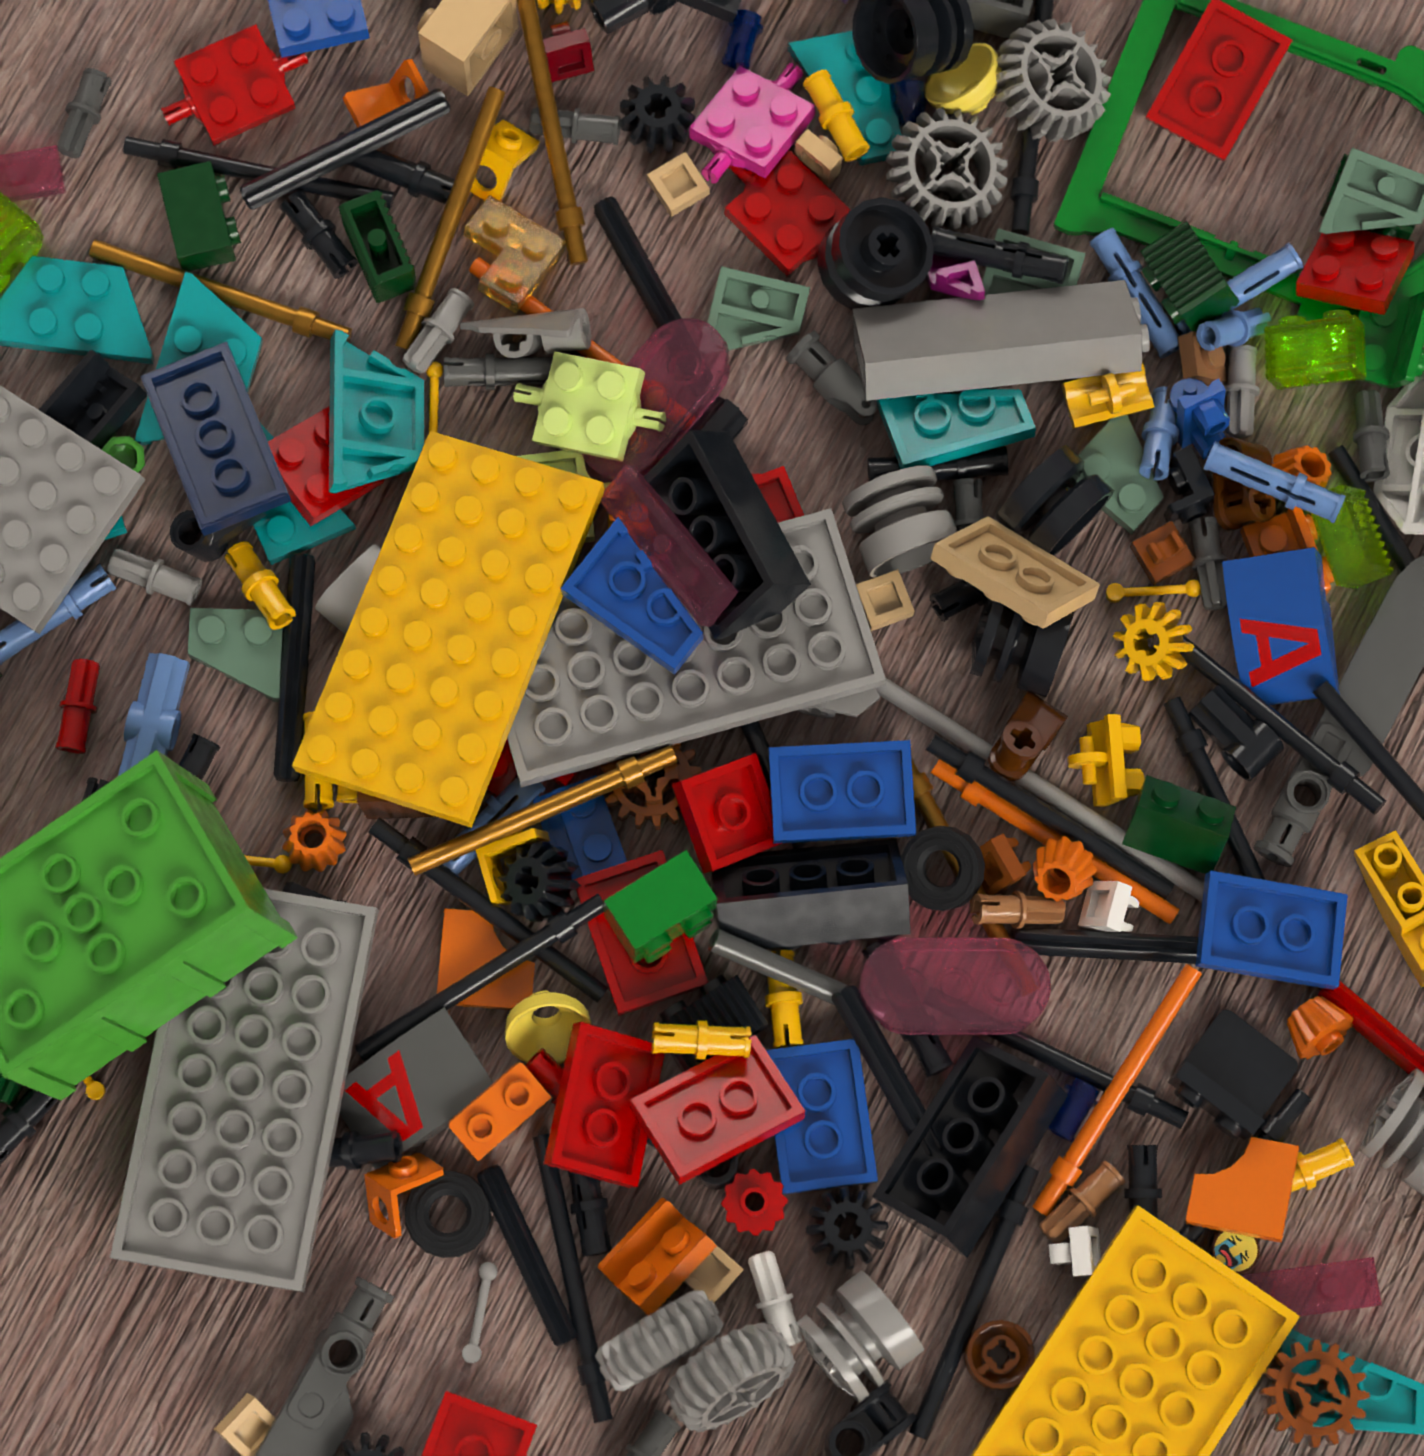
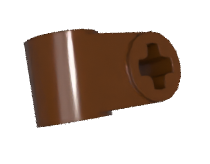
(1243, 500)
(1025, 737)

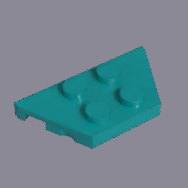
(73, 311)
(196, 325)
(372, 417)

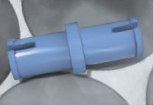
(1159, 436)

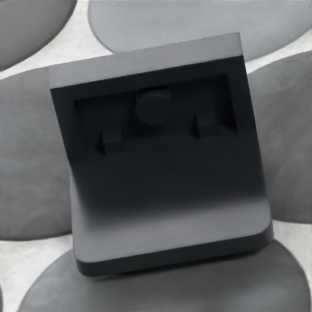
(1233, 1075)

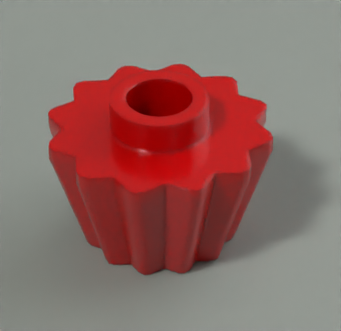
(754, 1220)

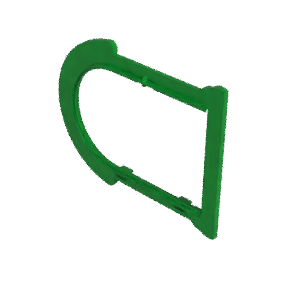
(1091, 215)

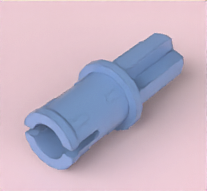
(1232, 328)

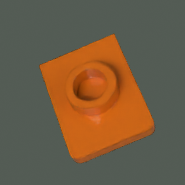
(378, 100)
(395, 1179)

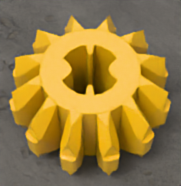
(1165, 654)

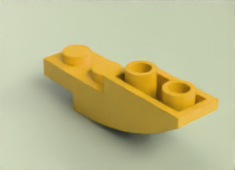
(1398, 893)

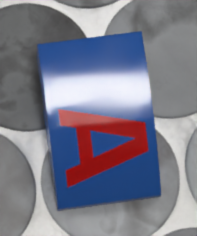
(1281, 624)

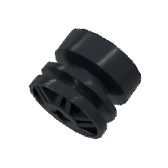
(911, 37)
(1013, 641)

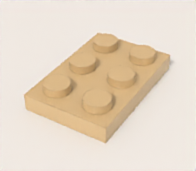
(1014, 572)

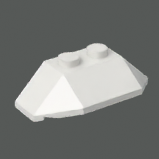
(1404, 488)

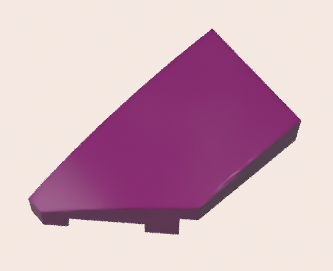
(956, 278)

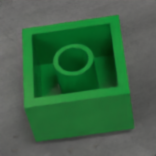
(661, 908)

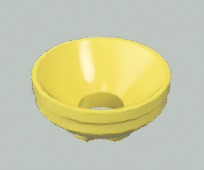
(969, 85)
(529, 1033)

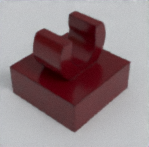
(568, 52)

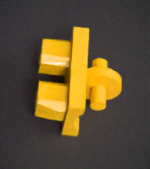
(1106, 397)
(1103, 760)

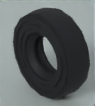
(969, 861)
(460, 1241)

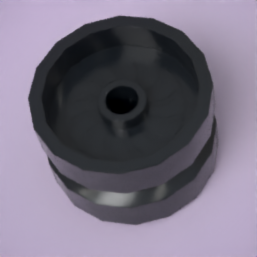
(875, 254)
(1048, 498)

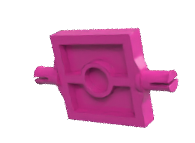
(752, 122)

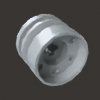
(900, 516)
(1401, 1126)
(859, 1336)

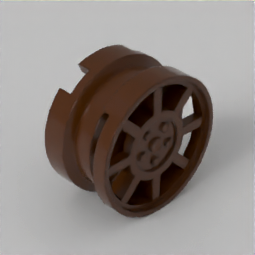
(999, 1354)

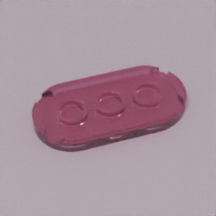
(684, 374)
(955, 986)

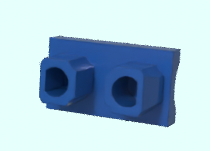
(1199, 413)

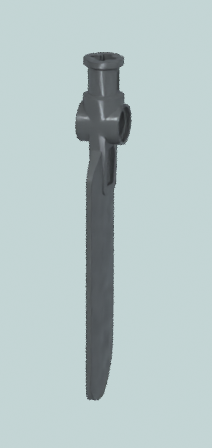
(1375, 690)
(319, 1404)

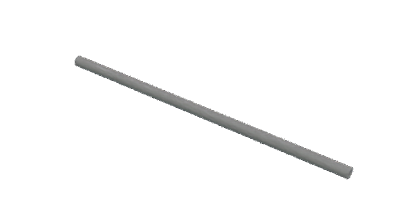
(1040, 788)

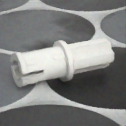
(773, 1296)

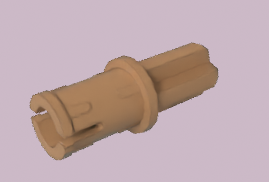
(1016, 909)
(1081, 1202)

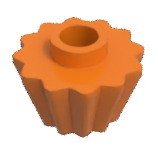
(1306, 461)
(320, 856)
(1063, 869)
(1318, 1027)

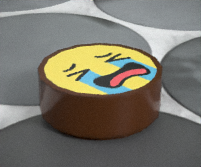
(1235, 1251)

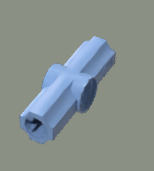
(155, 716)

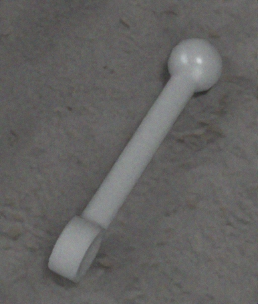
(472, 1352)

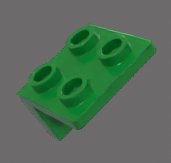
(1395, 342)

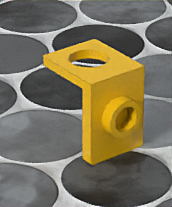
(504, 152)
(490, 856)

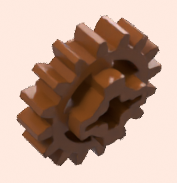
(654, 805)
(1304, 1413)

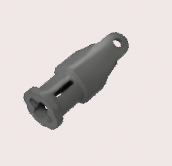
(832, 378)

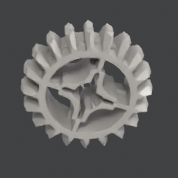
(1075, 80)
(935, 155)
(659, 1340)
(730, 1377)

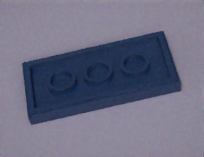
(215, 438)

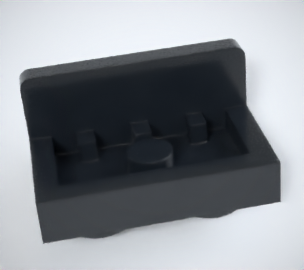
(94, 400)

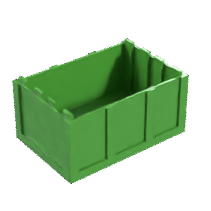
(122, 924)

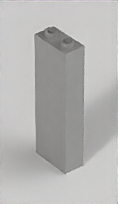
(998, 340)

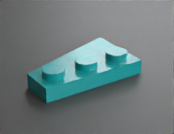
(865, 93)
(953, 426)
(288, 533)
(1394, 1400)

